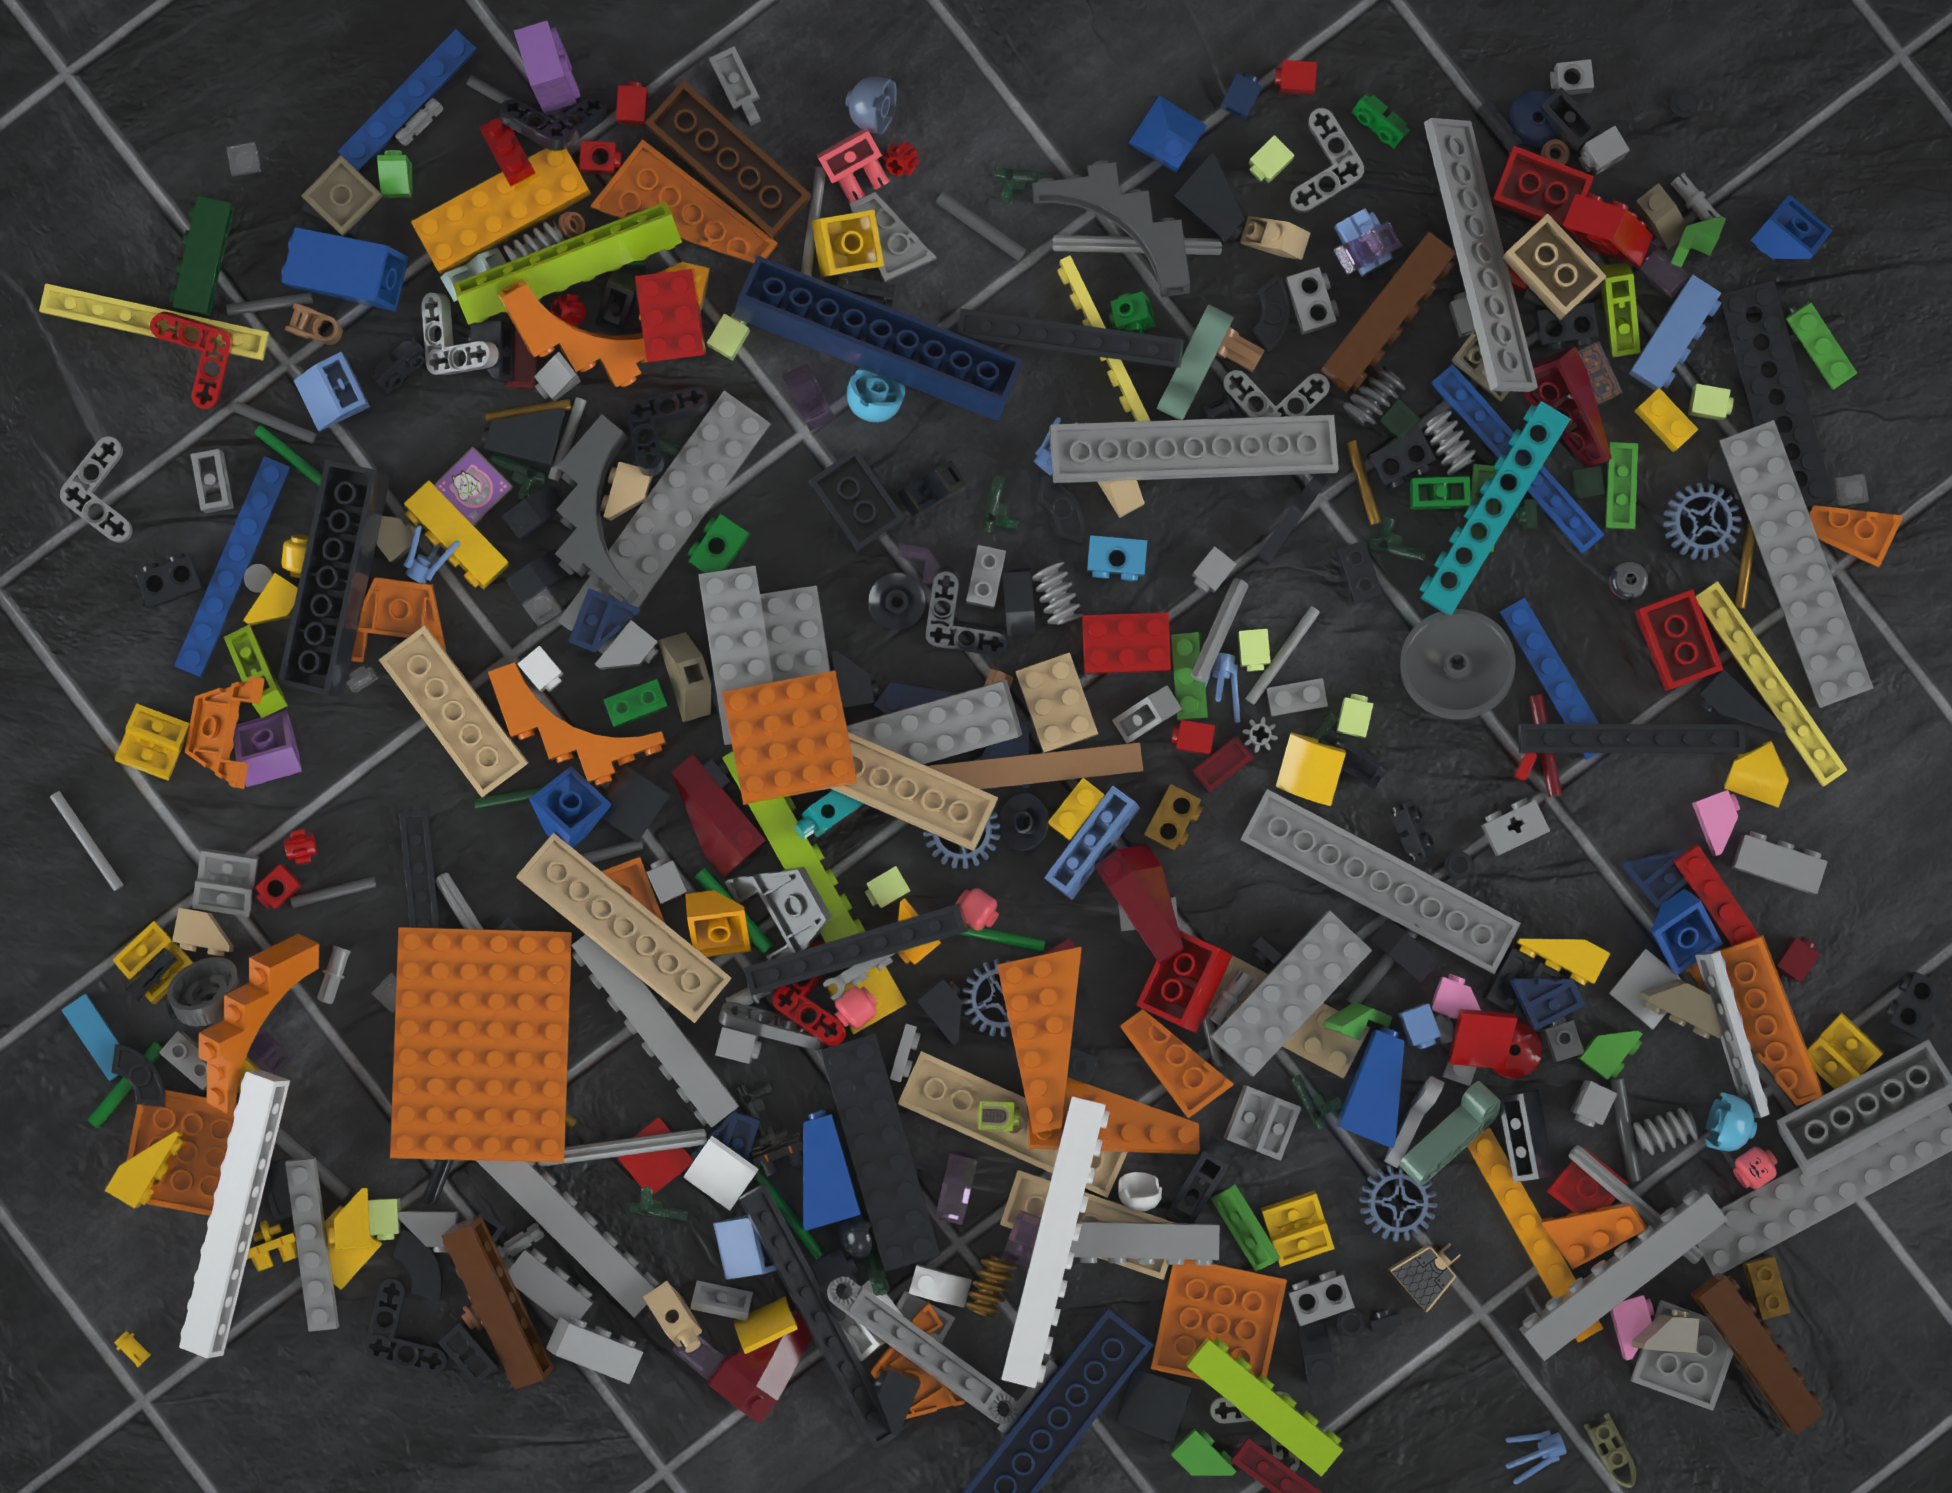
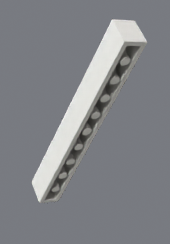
(234, 1213)
(1053, 1242)

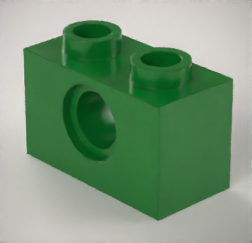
(1440, 493)
(729, 533)
(636, 703)

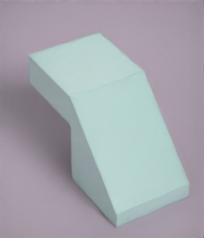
(479, 264)

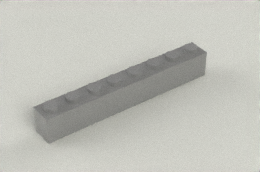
(659, 1031)
(574, 1231)
(1622, 1274)

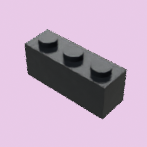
(1526, 1135)

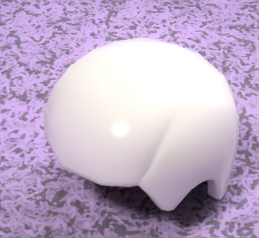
(1139, 1191)

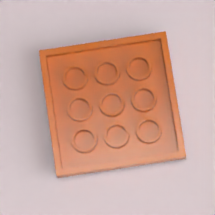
(789, 737)
(197, 1165)
(1219, 1303)

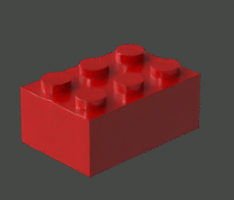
(1538, 186)
(1608, 229)
(670, 315)
(1679, 640)
(1126, 643)
(1185, 983)

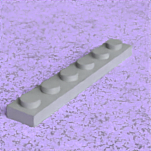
(1733, 1037)
(312, 1244)

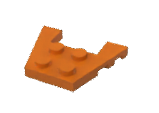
(397, 610)
(214, 726)
(931, 1393)

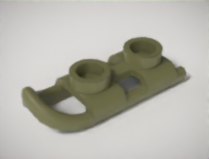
(1616, 1456)

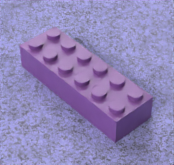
(547, 67)

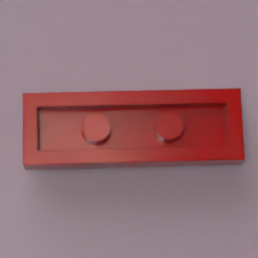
(507, 151)

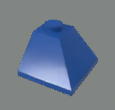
(1167, 134)
(1791, 232)
(569, 807)
(1684, 930)

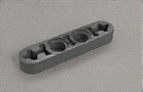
(745, 1019)

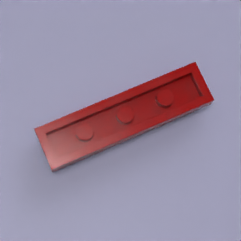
(1715, 896)

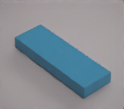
(93, 1032)

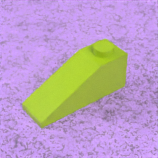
(1620, 309)
(252, 662)

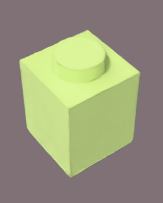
(1270, 160)
(728, 336)
(1710, 402)
(1254, 649)
(1355, 716)
(887, 888)
(384, 1218)

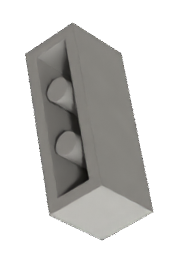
(1779, 863)
(549, 1286)
(595, 1348)

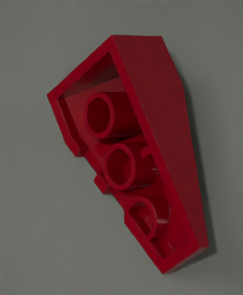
(1567, 388)
(719, 824)
(1142, 893)
(759, 1377)

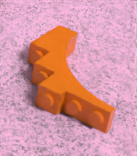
(581, 348)
(596, 752)
(245, 1010)

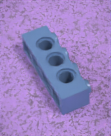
(1092, 842)

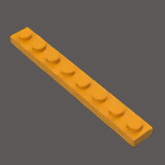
(1524, 1219)

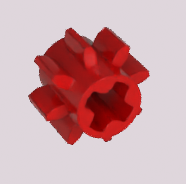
(901, 159)
(569, 309)
(300, 846)

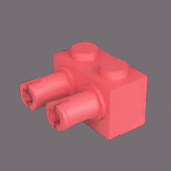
(849, 155)

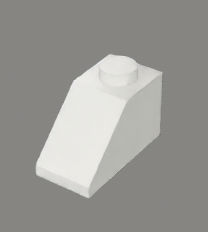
(939, 1286)

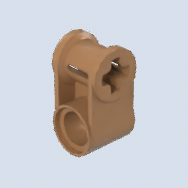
(309, 323)

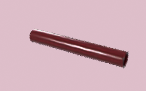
(1547, 759)

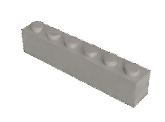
(1147, 1242)

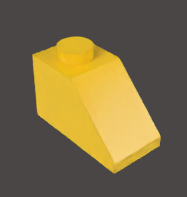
(274, 602)
(352, 1224)

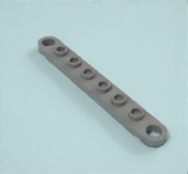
(922, 1350)

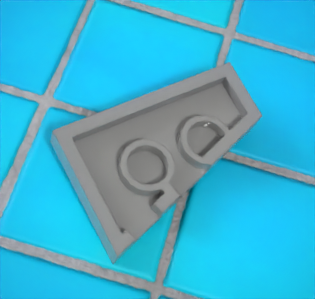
(899, 245)

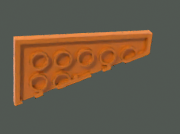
(699, 215)
(1041, 1018)
(1768, 1018)
(1129, 1126)

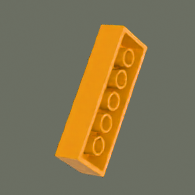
(499, 212)

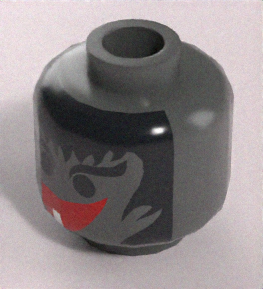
(1618, 579)

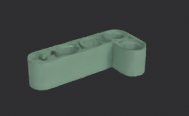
(1195, 362)
(1474, 1115)

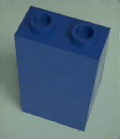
(345, 269)
(1375, 1090)
(826, 1175)

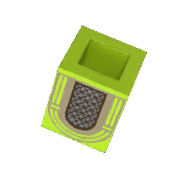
(998, 1115)

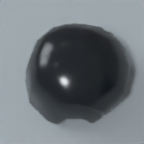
(855, 1237)

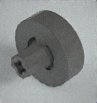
(202, 982)

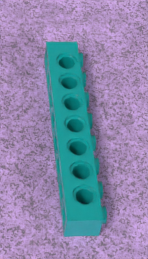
(1553, 425)

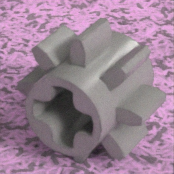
(1252, 739)

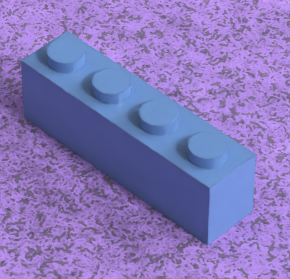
(1675, 333)

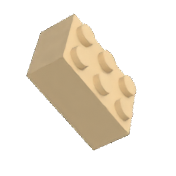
(1554, 266)
(1056, 703)

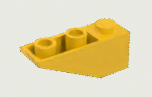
(1573, 955)
(136, 1176)

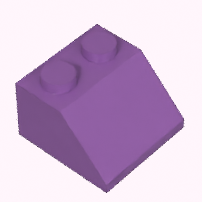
(267, 748)

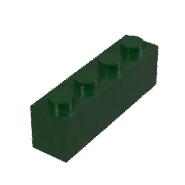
(203, 256)

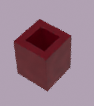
(1797, 958)

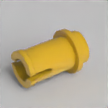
(132, 1348)

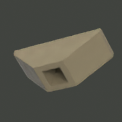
(1471, 364)
(687, 676)
(1685, 1005)

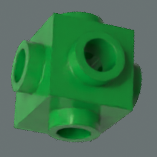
(1132, 313)

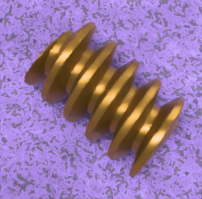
(990, 1286)

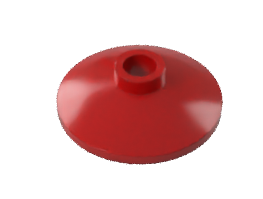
(1529, 1054)

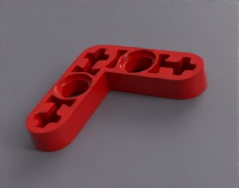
(203, 343)
(801, 1004)

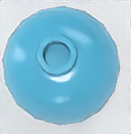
(874, 396)
(1730, 1123)

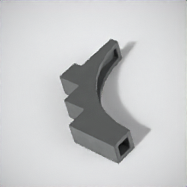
(1131, 211)
(588, 467)

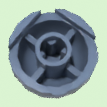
(871, 102)

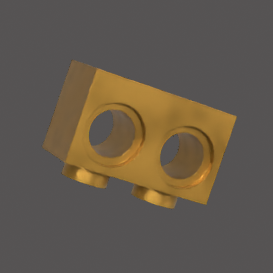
(1166, 814)
(1766, 1287)

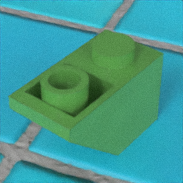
(395, 175)
(1607, 1051)
(1201, 1458)

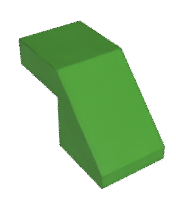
(1698, 236)
(1354, 1018)

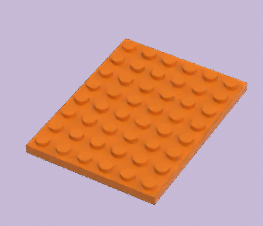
(481, 1045)

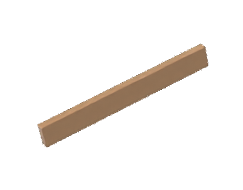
(1046, 766)

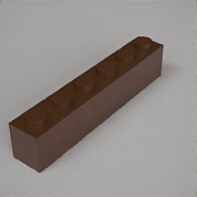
(497, 1302)
(1758, 1353)

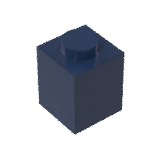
(1241, 95)

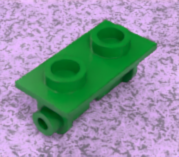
(1370, 113)

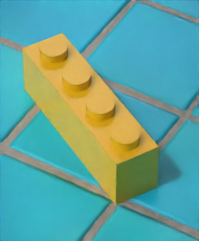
(445, 526)

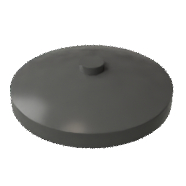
(1457, 664)

